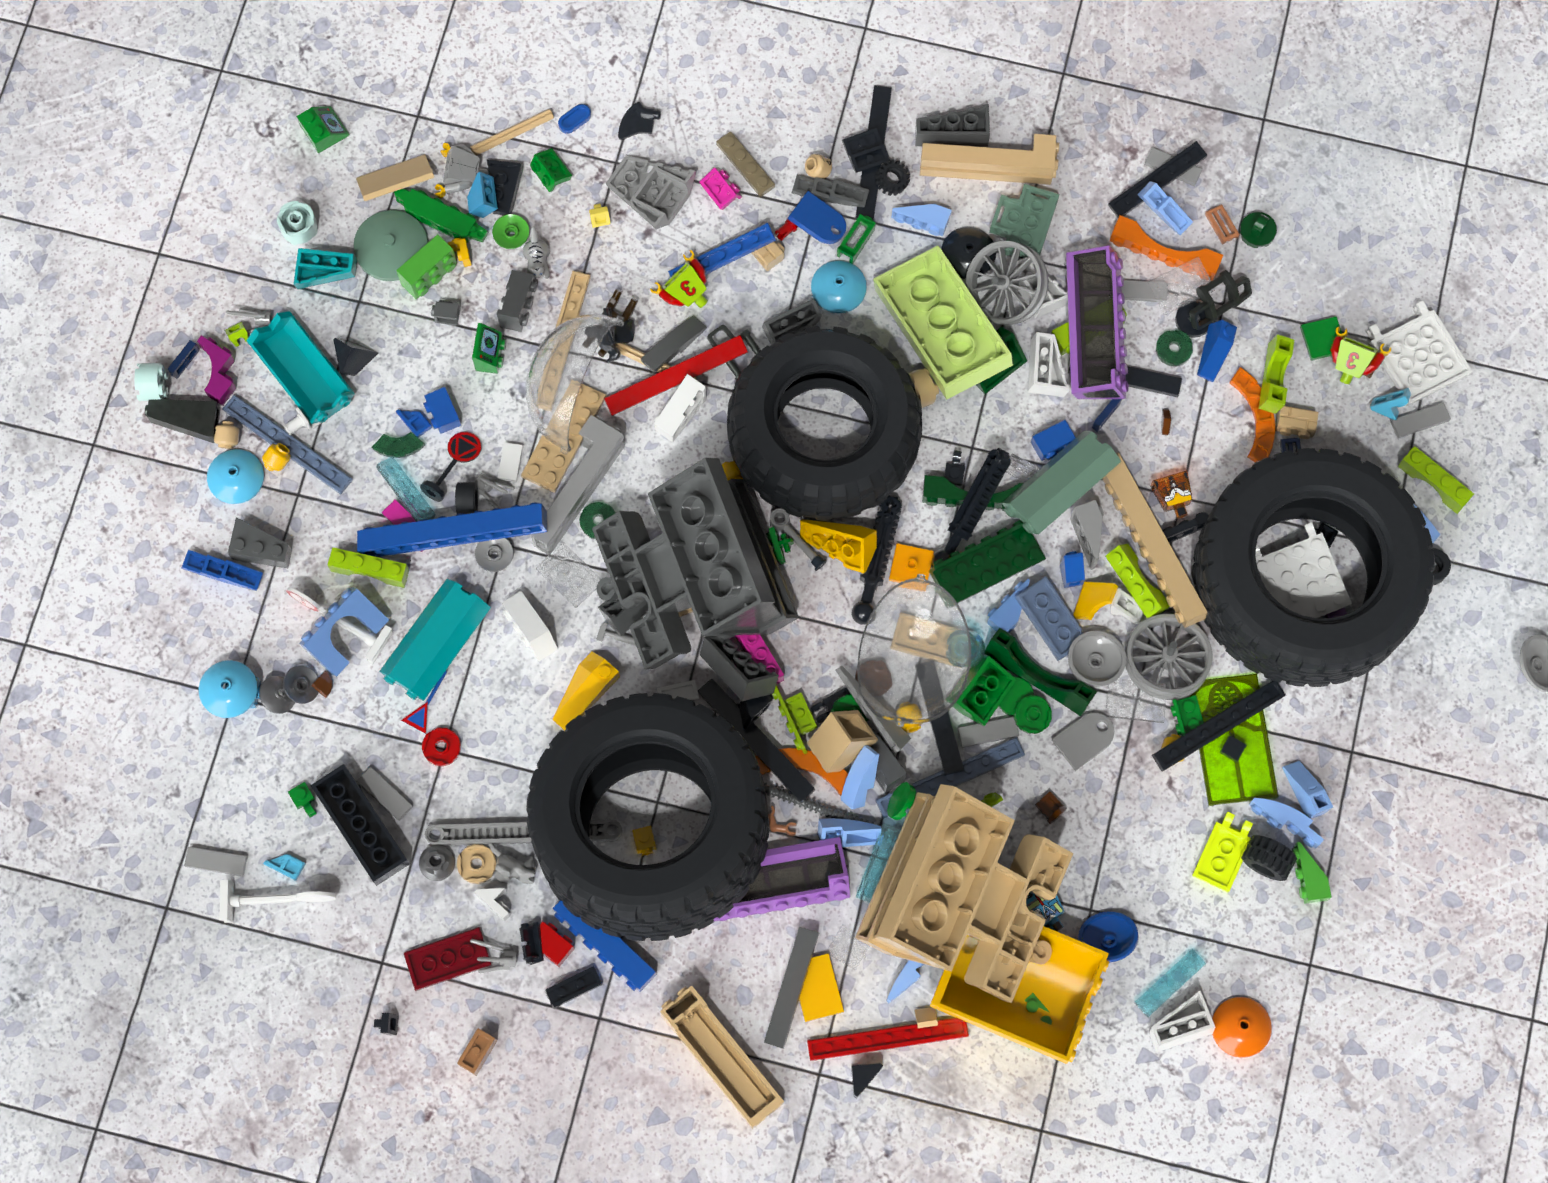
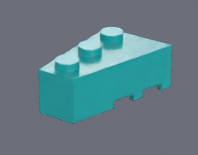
(322, 267)

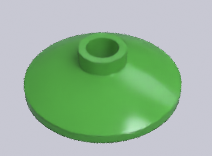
(506, 225)

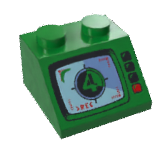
(322, 127)
(488, 349)

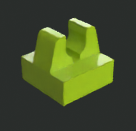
(236, 332)

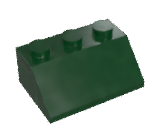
(1018, 360)

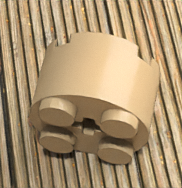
(924, 387)

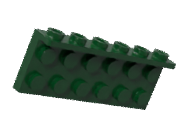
(987, 562)

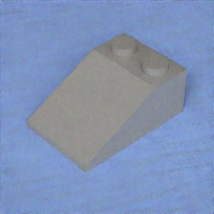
(1088, 527)

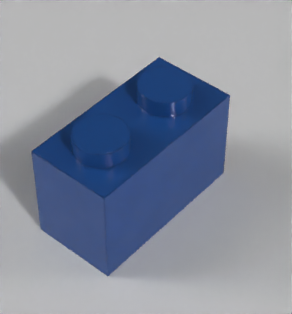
(442, 410)
(1052, 440)

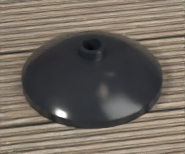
(959, 256)

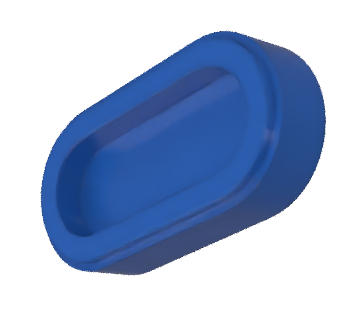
(574, 118)

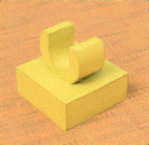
(599, 216)

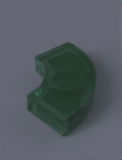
(398, 447)

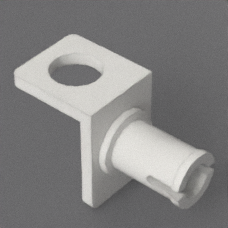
(298, 423)

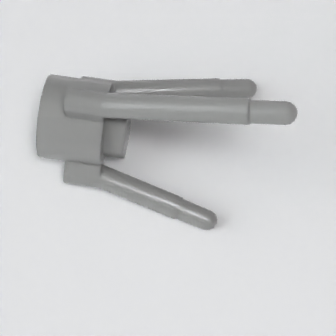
(261, 318)
(486, 483)
(505, 959)

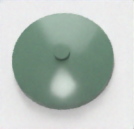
(387, 243)

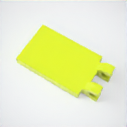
(1223, 854)

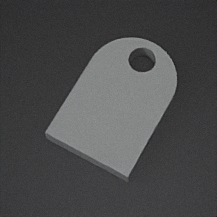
(1083, 740)

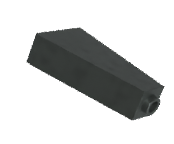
(185, 416)

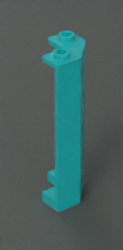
(301, 367)
(434, 640)

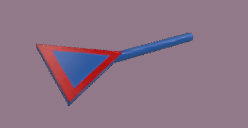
(418, 718)

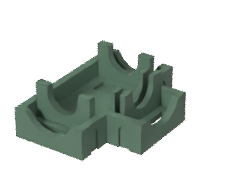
(1025, 219)

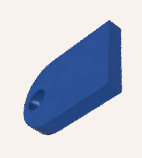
(818, 219)

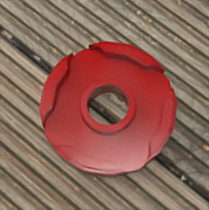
(445, 757)

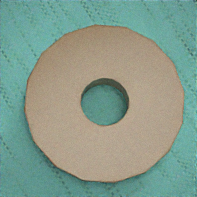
(479, 875)

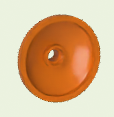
(1228, 1031)

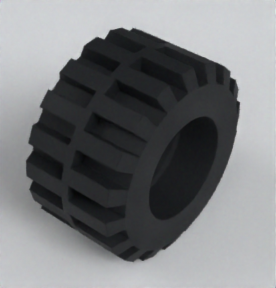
(1269, 858)

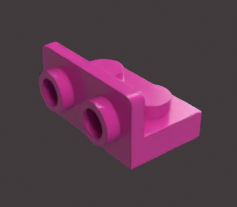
(720, 187)

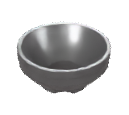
(440, 872)

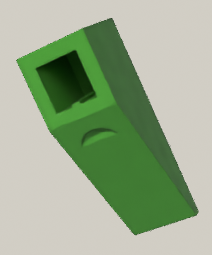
(1312, 879)

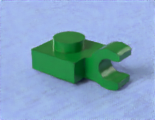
(303, 797)

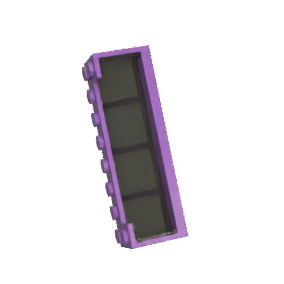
(1096, 324)
(796, 878)

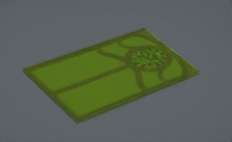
(1254, 771)

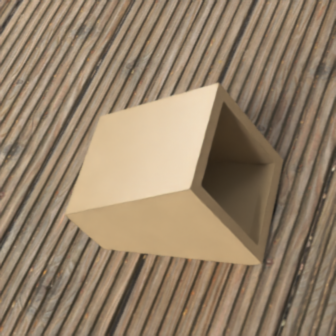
(841, 739)

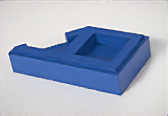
(415, 422)

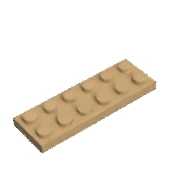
(547, 463)

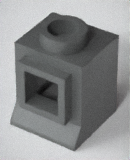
(446, 312)

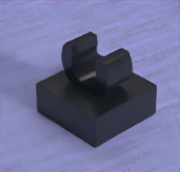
(387, 1024)

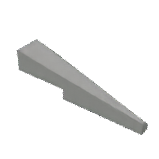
(893, 734)

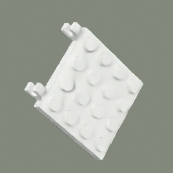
(1421, 355)
(1304, 576)

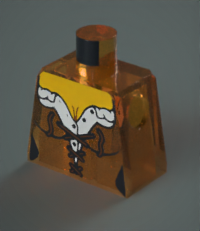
(1173, 493)

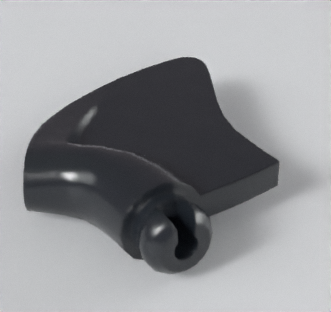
(638, 121)

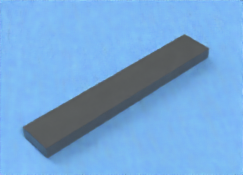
(791, 987)

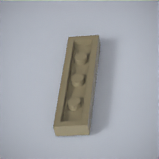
(745, 164)

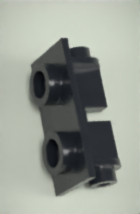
(533, 950)

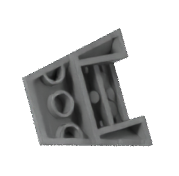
(652, 188)

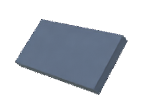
(1050, 617)

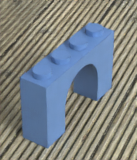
(318, 640)

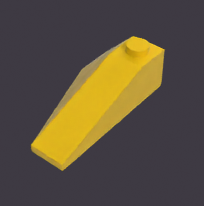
(847, 543)
(586, 687)

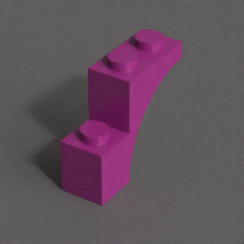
(220, 385)

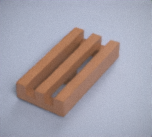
(1222, 238)

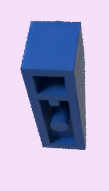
(1216, 348)

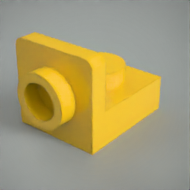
(460, 245)
(644, 840)

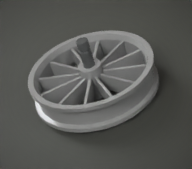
(1007, 281)
(1168, 657)

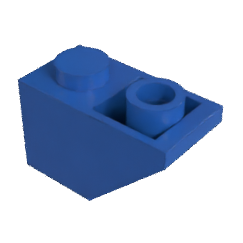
(1072, 569)

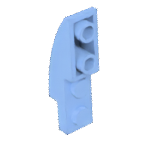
(1280, 814)

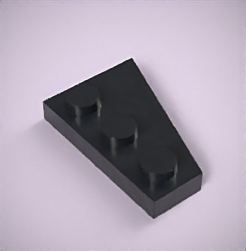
(506, 183)

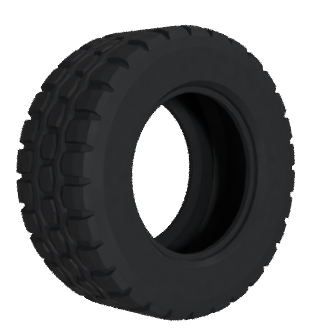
(1368, 512)
(631, 739)

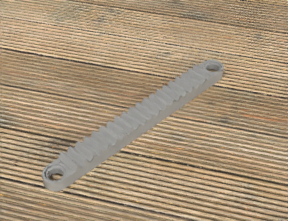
(506, 833)

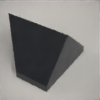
(352, 356)

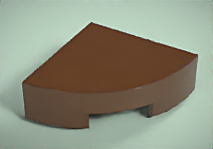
(1165, 422)
(323, 684)

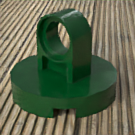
(1258, 230)

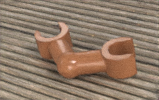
(774, 827)

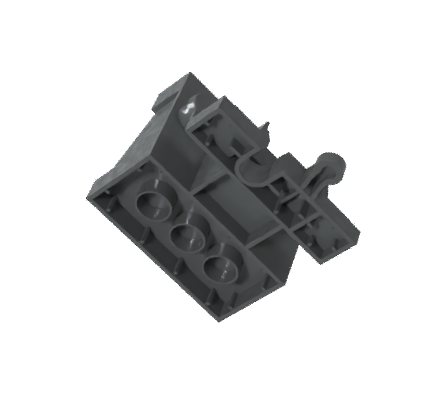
(704, 560)

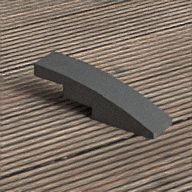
(831, 192)
(673, 343)

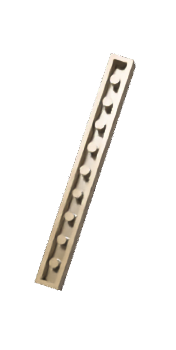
(1154, 545)

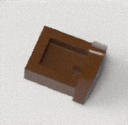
(1051, 807)

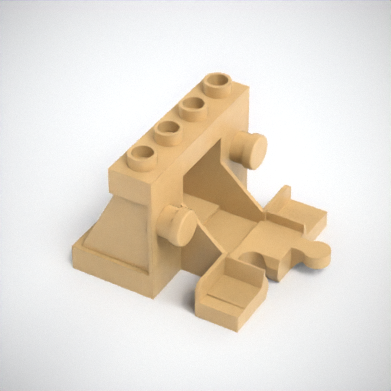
(949, 886)

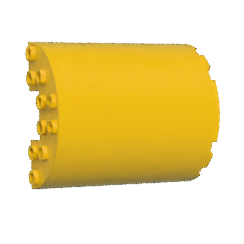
(1060, 984)

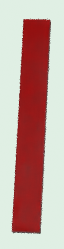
(675, 375)
(886, 1039)

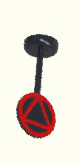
(462, 448)

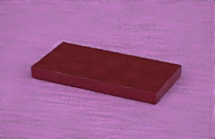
(446, 959)

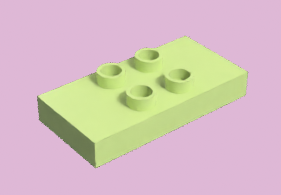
(942, 322)

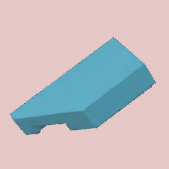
(286, 865)

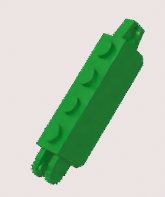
(440, 216)

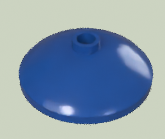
(1112, 929)

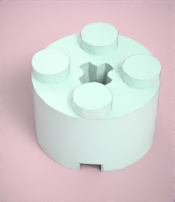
(297, 222)
(151, 381)

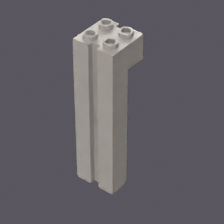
(604, 447)

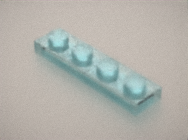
(405, 490)
(878, 860)
(1170, 983)

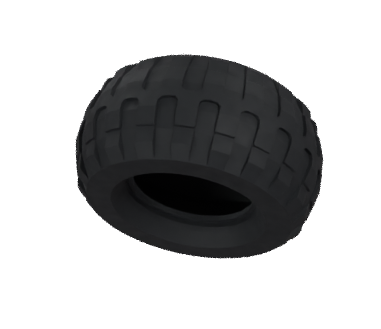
(835, 362)

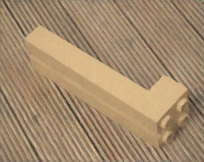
(993, 164)
(721, 1056)

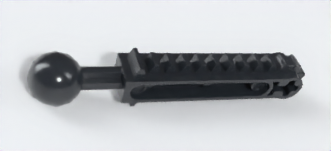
(975, 501)
(873, 576)

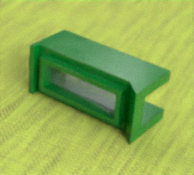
(857, 238)

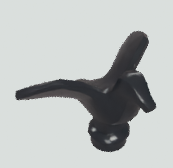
(615, 335)

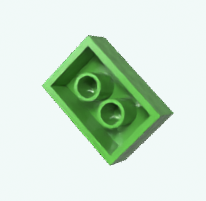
(427, 267)

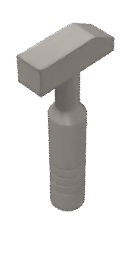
(624, 638)

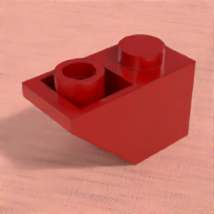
(553, 945)

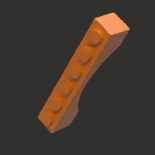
(1130, 235)

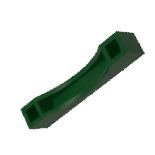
(940, 491)
(1070, 693)

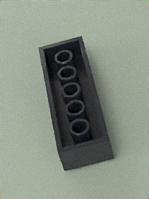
(360, 825)

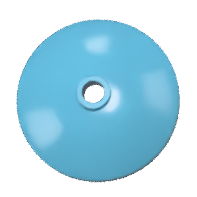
(835, 296)
(239, 486)
(234, 699)

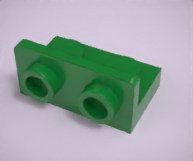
(549, 169)
(1187, 713)

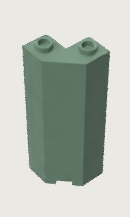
(1061, 482)

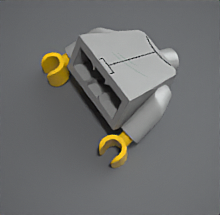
(460, 169)

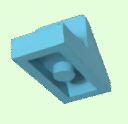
(1388, 403)

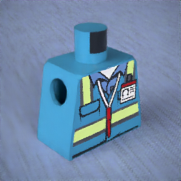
(1049, 909)

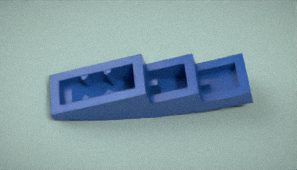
(222, 570)

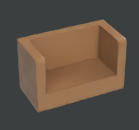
(477, 1052)

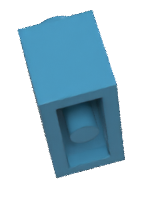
(482, 196)

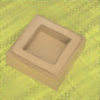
(926, 1017)

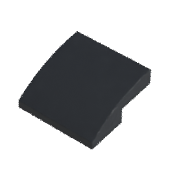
(865, 150)

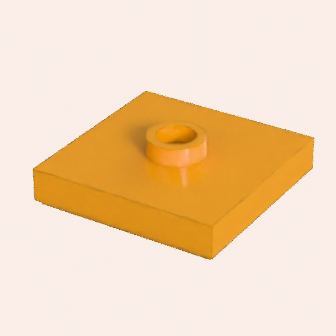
(909, 562)

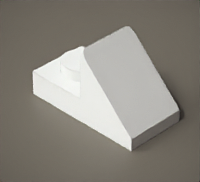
(1126, 606)
(490, 898)

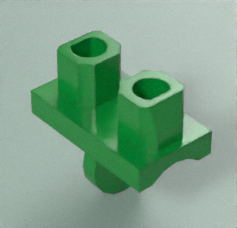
(778, 545)

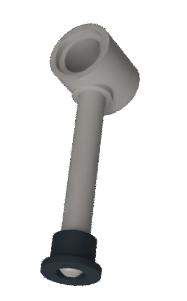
(816, 561)

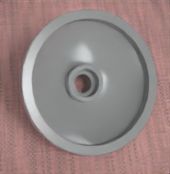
(1104, 650)
(1535, 661)

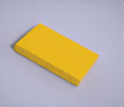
(820, 991)

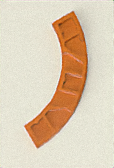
(1263, 419)
(811, 764)

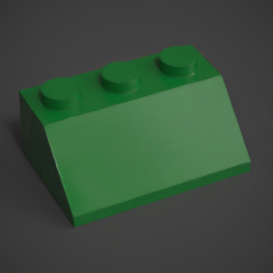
(984, 690)

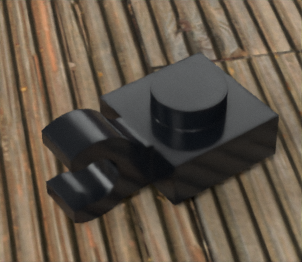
(955, 472)

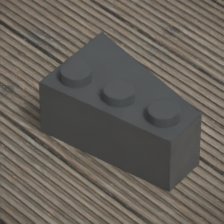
(517, 301)
(792, 321)
(257, 546)
(619, 617)
(889, 770)

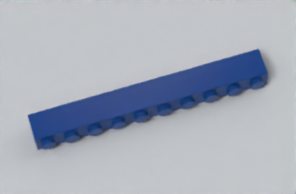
(452, 530)

